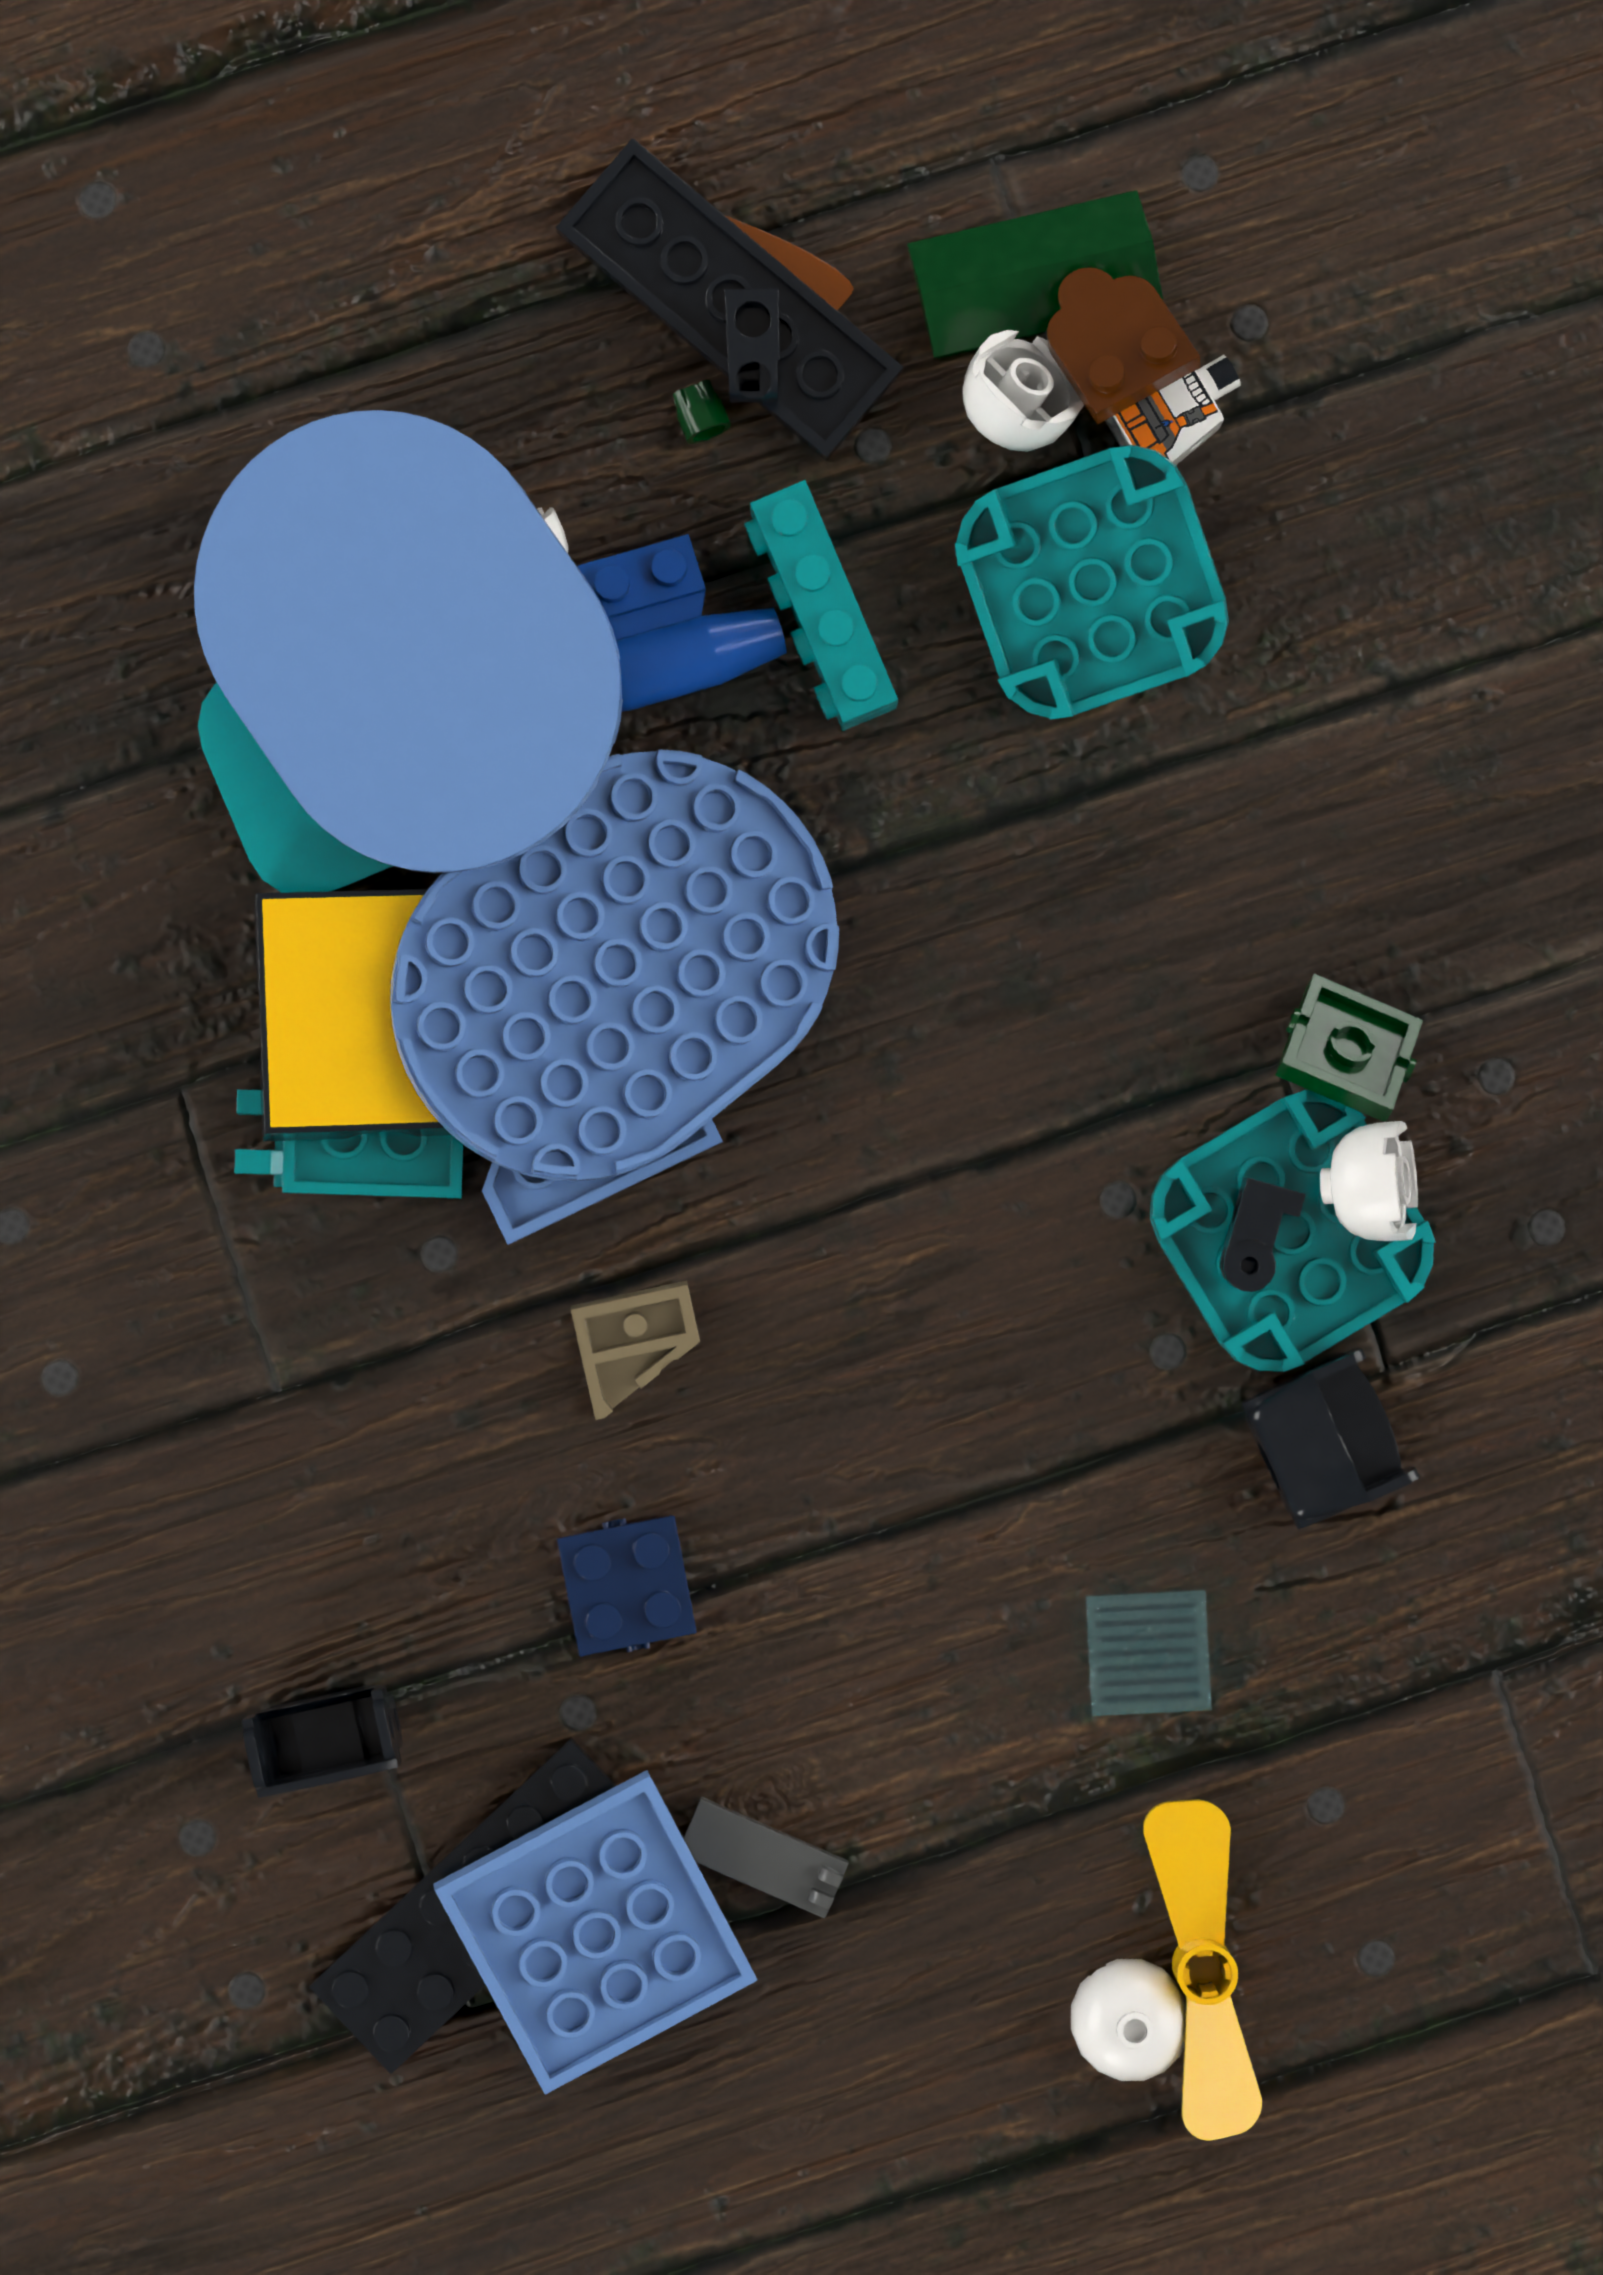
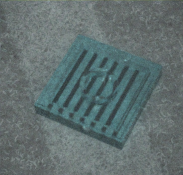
(1148, 1652)

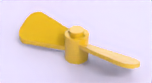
(1192, 1865)

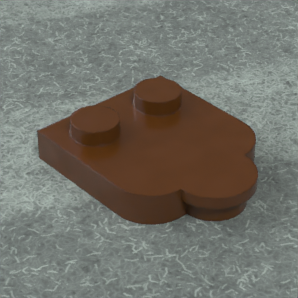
(1116, 341)

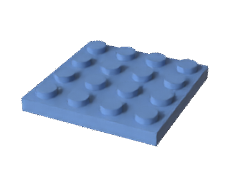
(595, 1932)

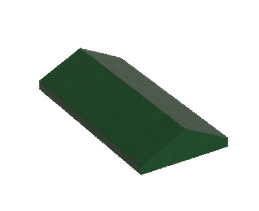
(1013, 268)

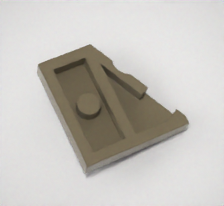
(632, 1339)

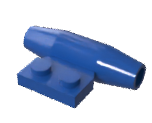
(658, 623)

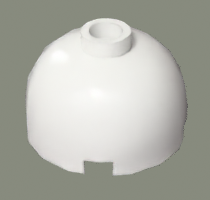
(1018, 393)
(1373, 1182)
(1129, 2020)

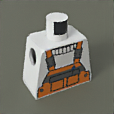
(1178, 415)

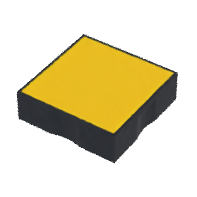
(327, 1016)

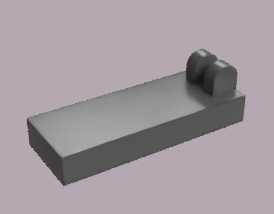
(764, 1857)

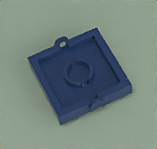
(626, 1585)

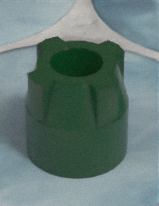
(700, 412)

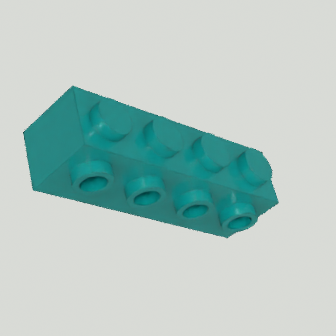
(823, 604)

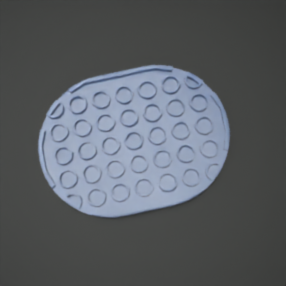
(408, 641)
(618, 971)

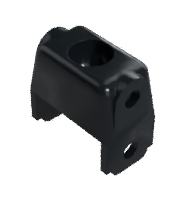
(1326, 1440)
(323, 1740)

